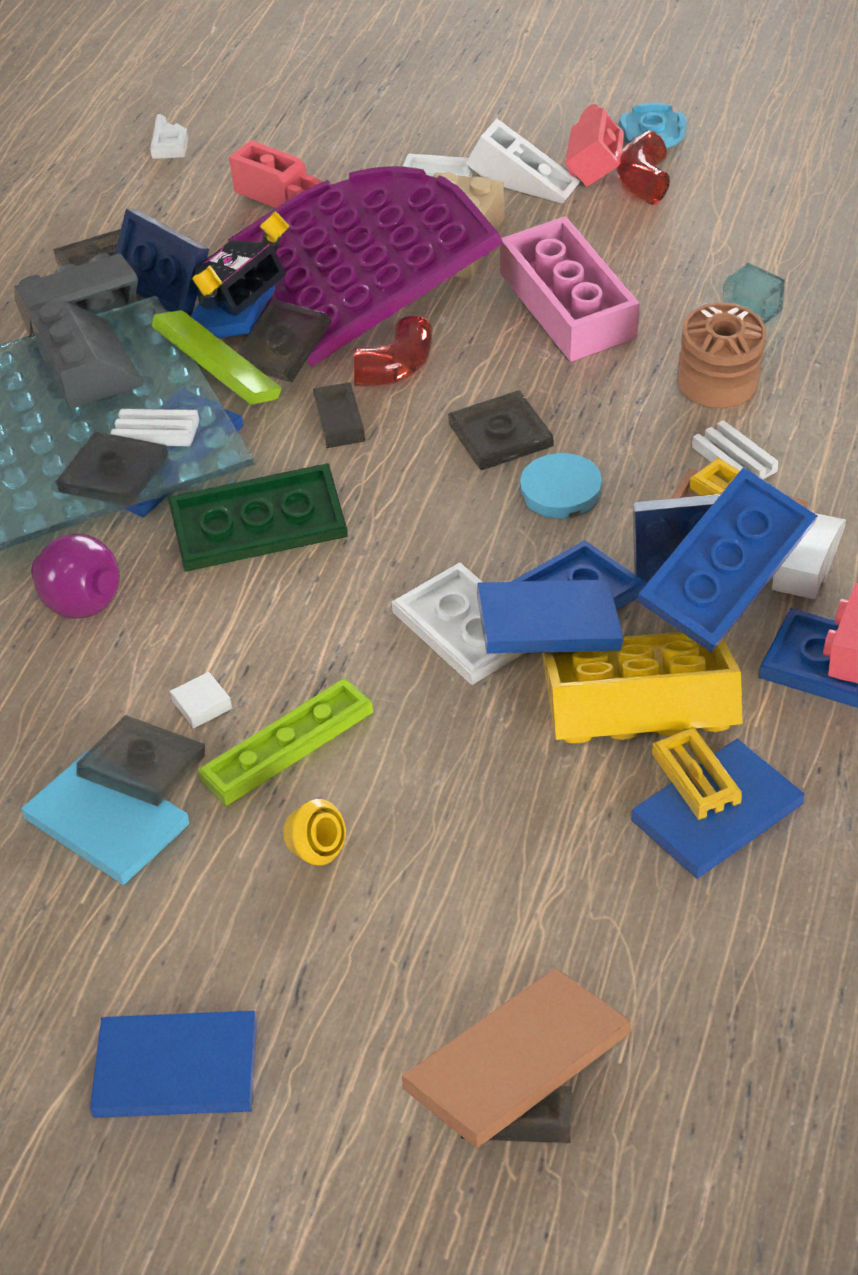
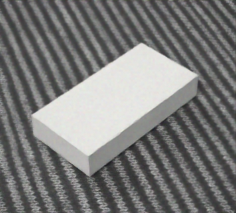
(433, 164)

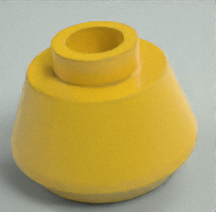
(315, 832)

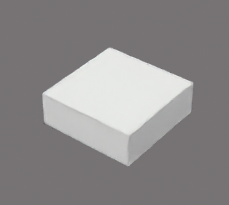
(201, 700)

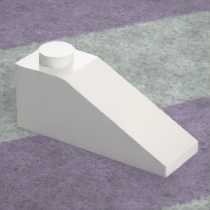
(520, 165)

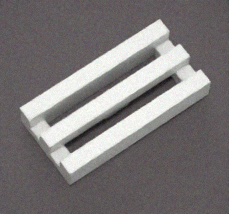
(158, 426)
(739, 450)

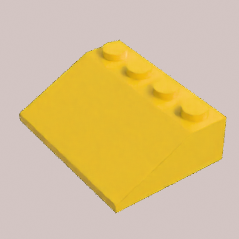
(648, 686)

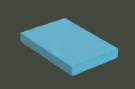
(103, 824)

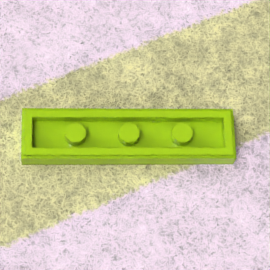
(216, 357)
(285, 741)

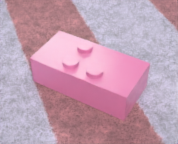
(569, 288)

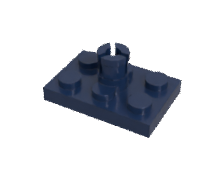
(161, 260)
(661, 527)

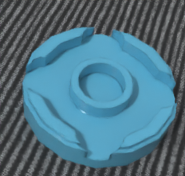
(656, 118)
(561, 485)

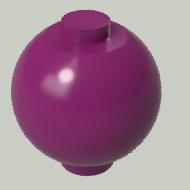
(76, 576)

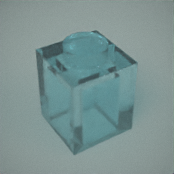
(755, 290)

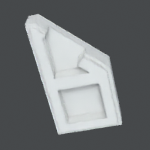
(168, 139)

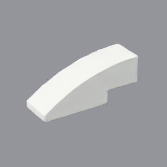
(811, 559)

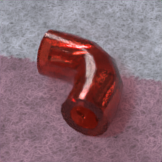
(638, 168)
(397, 360)

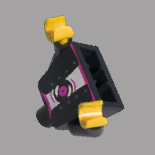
(241, 270)

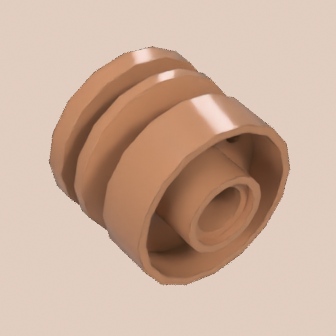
(721, 354)

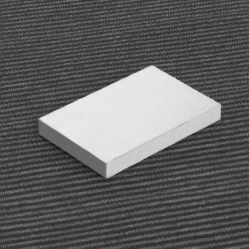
(449, 621)

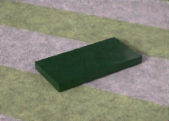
(257, 517)

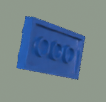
(727, 559)

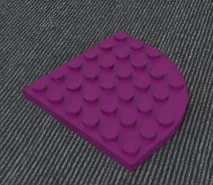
(373, 246)

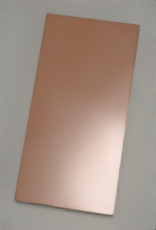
(515, 1056)

